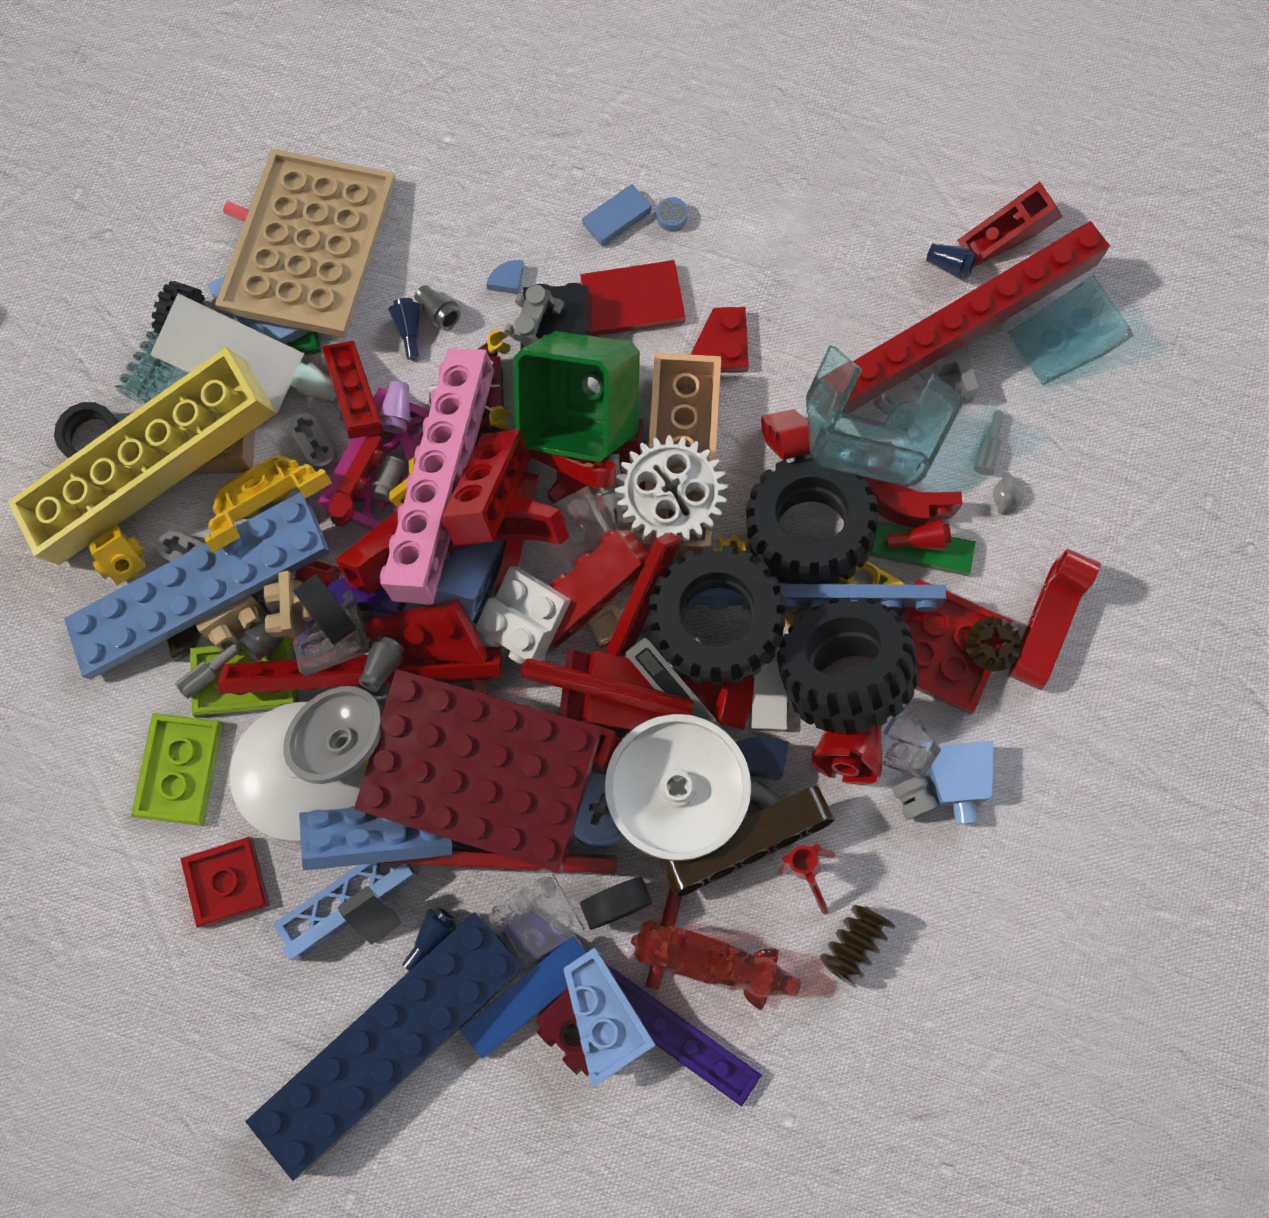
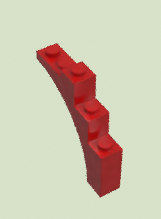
(522, 521)

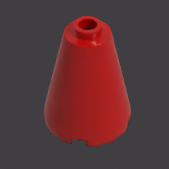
(850, 755)

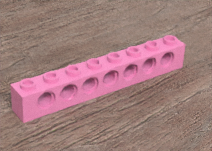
(439, 464)

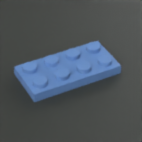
(359, 838)

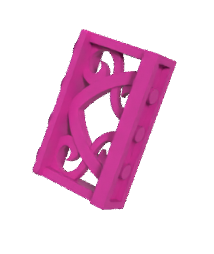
(409, 446)

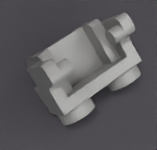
(533, 309)

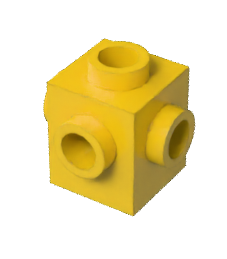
(117, 555)

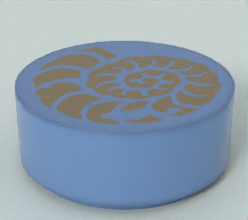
(671, 214)

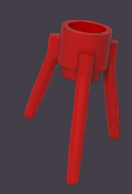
(806, 866)

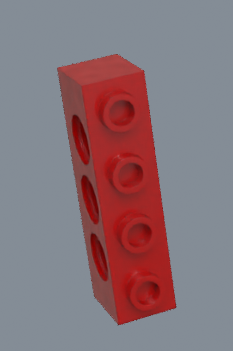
(486, 488)

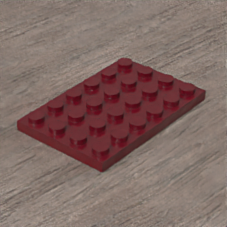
(479, 770)

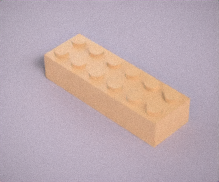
(684, 406)

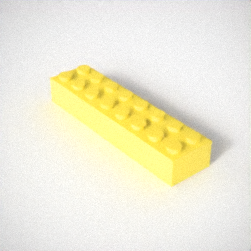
(141, 457)

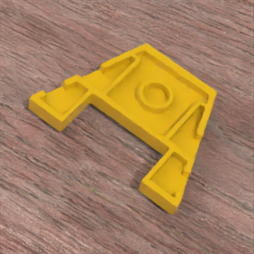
(255, 488)

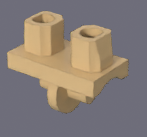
(292, 613)
(222, 626)

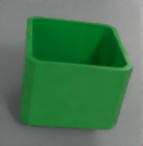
(560, 410)

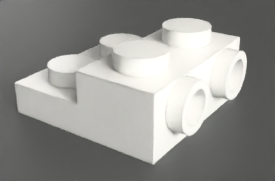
(522, 616)

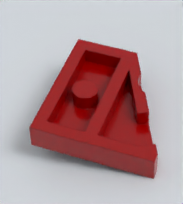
(725, 337)

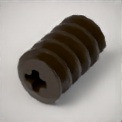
(855, 943)

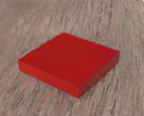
(224, 882)

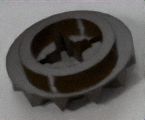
(983, 654)

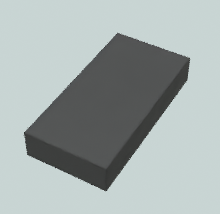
(369, 915)

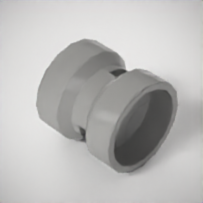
(914, 797)

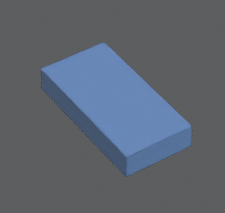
(616, 215)

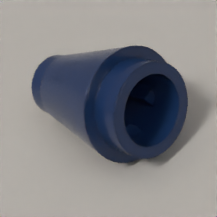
(952, 259)

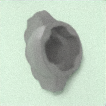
(1008, 493)

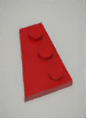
(432, 632)

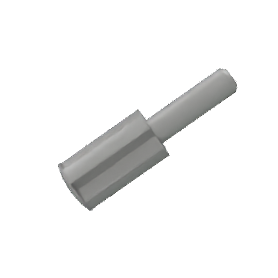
(990, 447)
(204, 672)

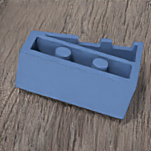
(470, 576)

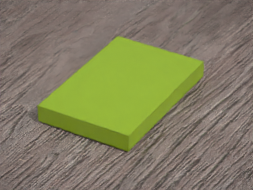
(211, 703)
(177, 769)

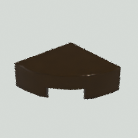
(182, 642)

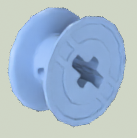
(606, 832)

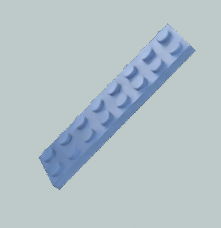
(195, 587)

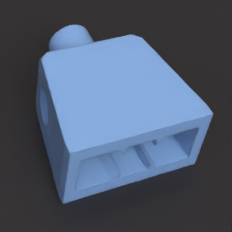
(962, 778)

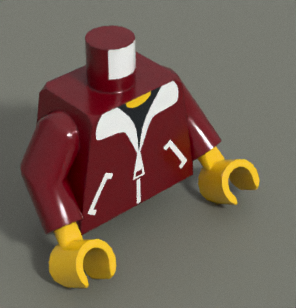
(494, 410)

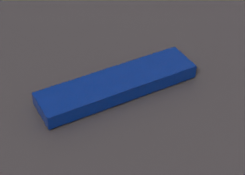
(522, 999)

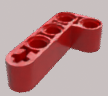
(1052, 616)

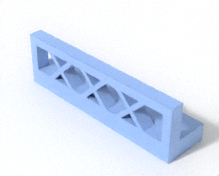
(333, 923)

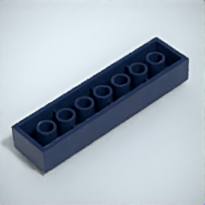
(384, 1046)

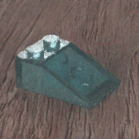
(1071, 331)

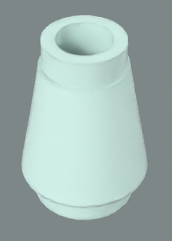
(313, 382)

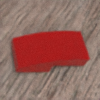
(734, 703)

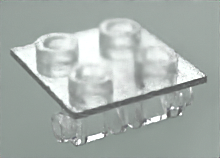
(535, 916)

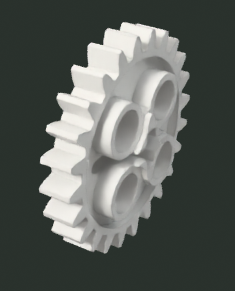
(697, 476)

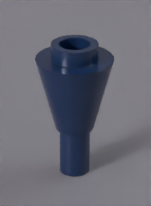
(406, 319)
(434, 930)

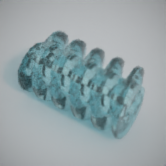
(144, 373)

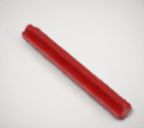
(605, 688)

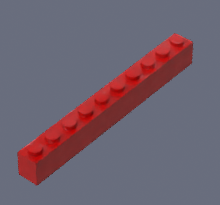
(976, 313)

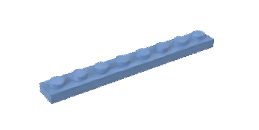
(923, 597)

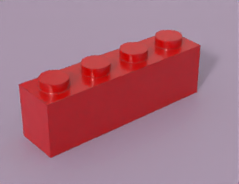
(598, 580)

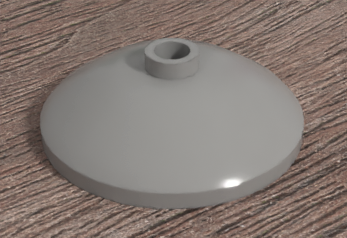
(333, 735)

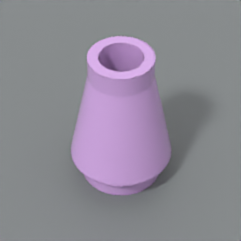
(395, 408)

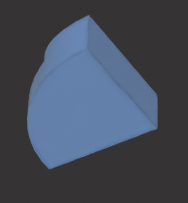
(506, 277)

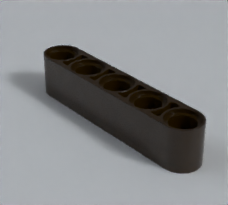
(755, 839)

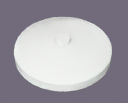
(677, 787)
(269, 791)

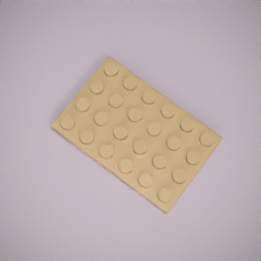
(306, 243)

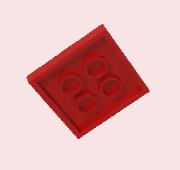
(942, 654)

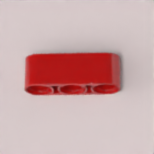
(786, 434)

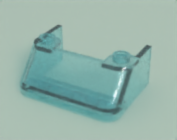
(889, 451)

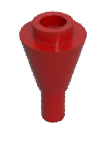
(928, 536)

